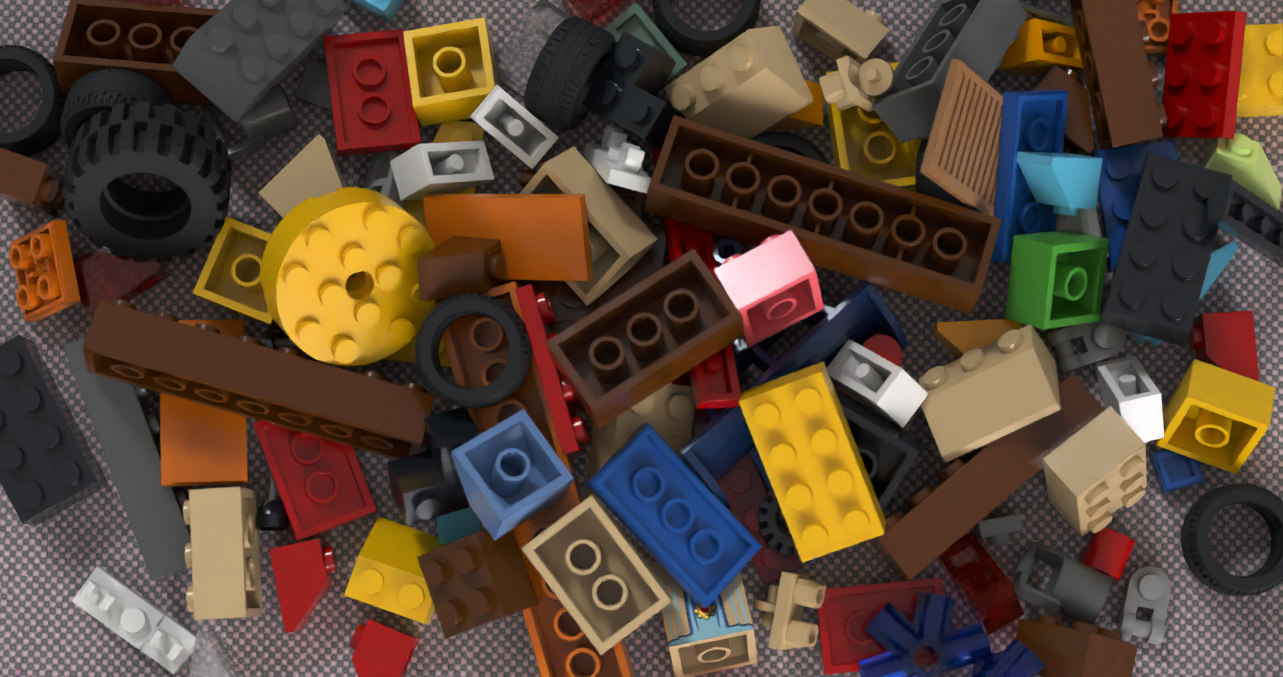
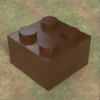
(477, 581)

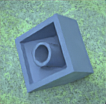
(510, 474)

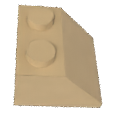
(840, 29)

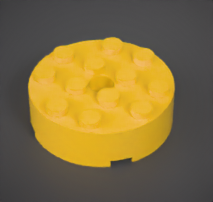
(310, 267)

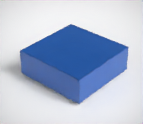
(1175, 470)

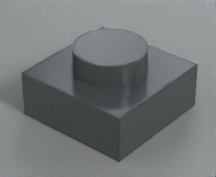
(998, 529)

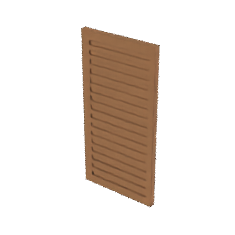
(966, 139)

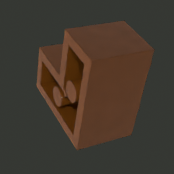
(1077, 651)

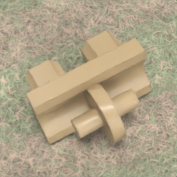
(857, 83)
(785, 608)

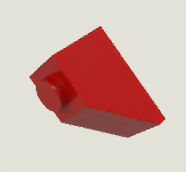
(1226, 341)
(302, 579)
(381, 650)

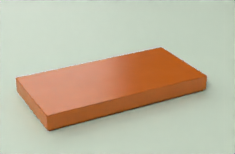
(538, 232)
(200, 441)

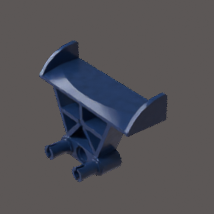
(728, 435)

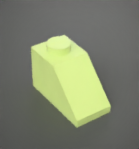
(1247, 164)

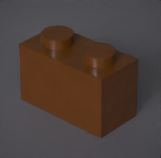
(30, 183)

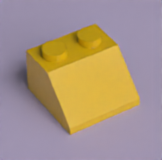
(390, 573)

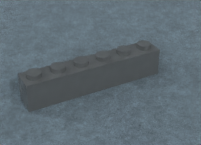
(133, 453)

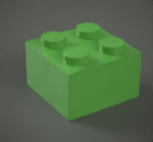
(1056, 278)

